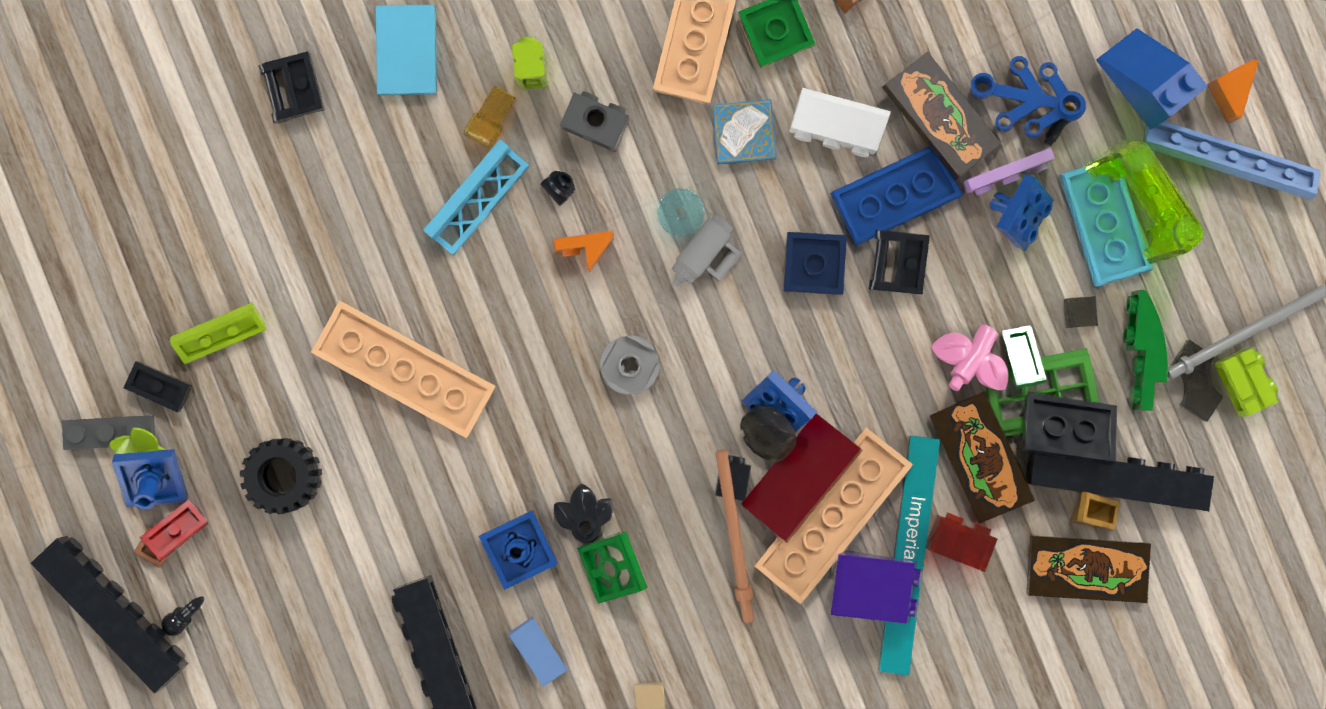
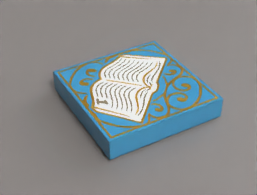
(744, 131)

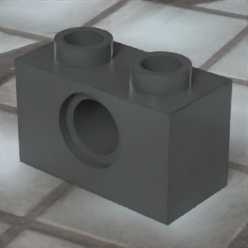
(606, 135)

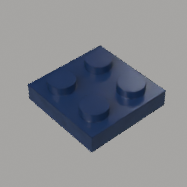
(815, 263)

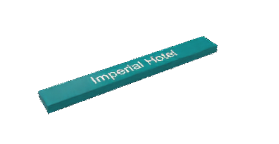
(911, 545)

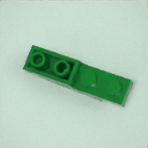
(1147, 337)

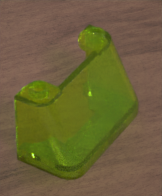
(1175, 225)

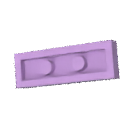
(1009, 173)

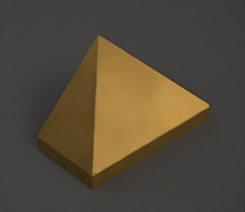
(1096, 511)

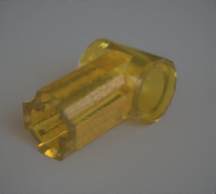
(487, 123)

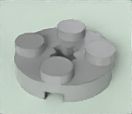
(613, 370)

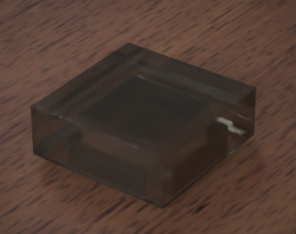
(1080, 312)

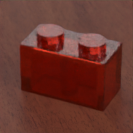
(961, 542)

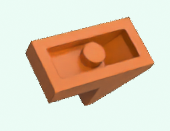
(594, 246)

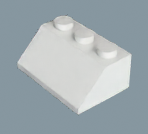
(838, 122)

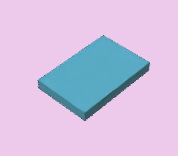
(406, 50)

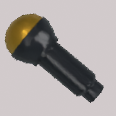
(1056, 128)

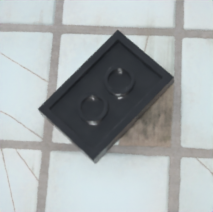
(1070, 429)

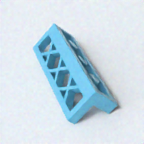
(468, 189)

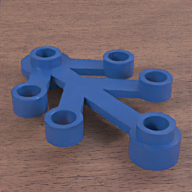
(1032, 97)

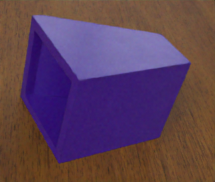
(875, 587)

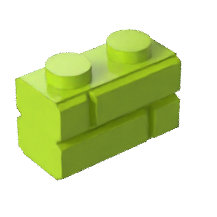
(530, 64)
(1247, 381)

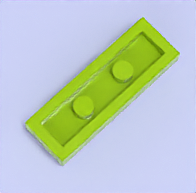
(218, 333)

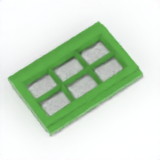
(1067, 376)

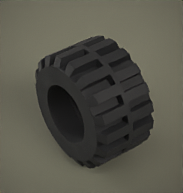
(256, 475)

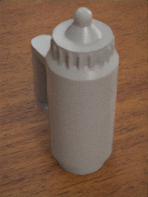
(703, 249)

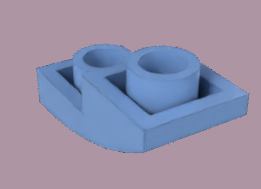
(537, 651)

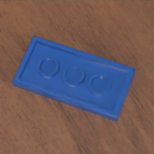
(895, 195)

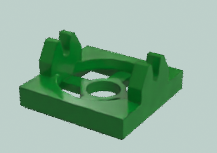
(601, 589)

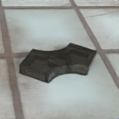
(1199, 392)

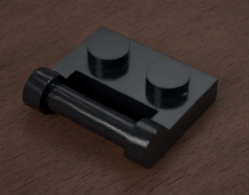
(300, 83)
(908, 263)

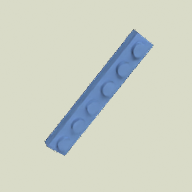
(1233, 159)

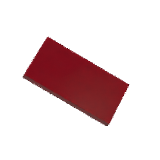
(802, 479)

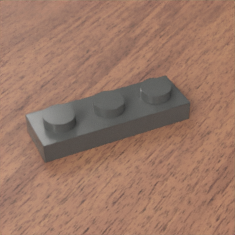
(101, 431)

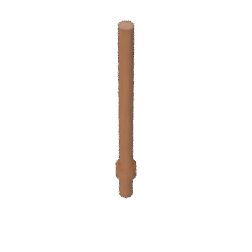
(743, 590)

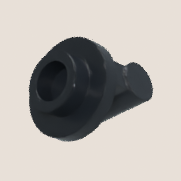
(559, 186)

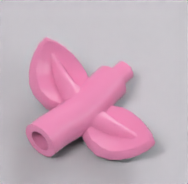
(972, 358)

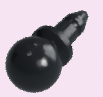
(175, 622)

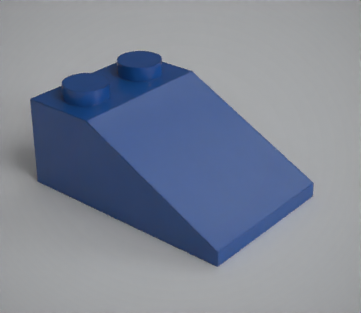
(1151, 77)

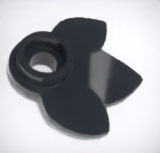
(584, 509)

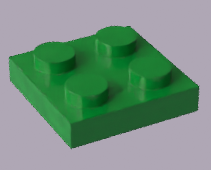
(776, 30)

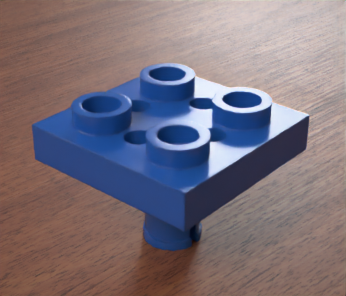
(1023, 211)
(783, 397)
(147, 484)
(498, 541)

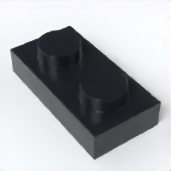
(157, 386)

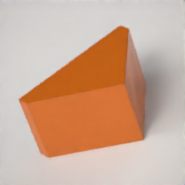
(1233, 89)

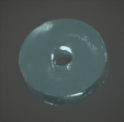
(680, 199)

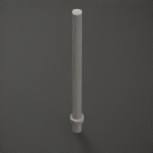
(1187, 364)

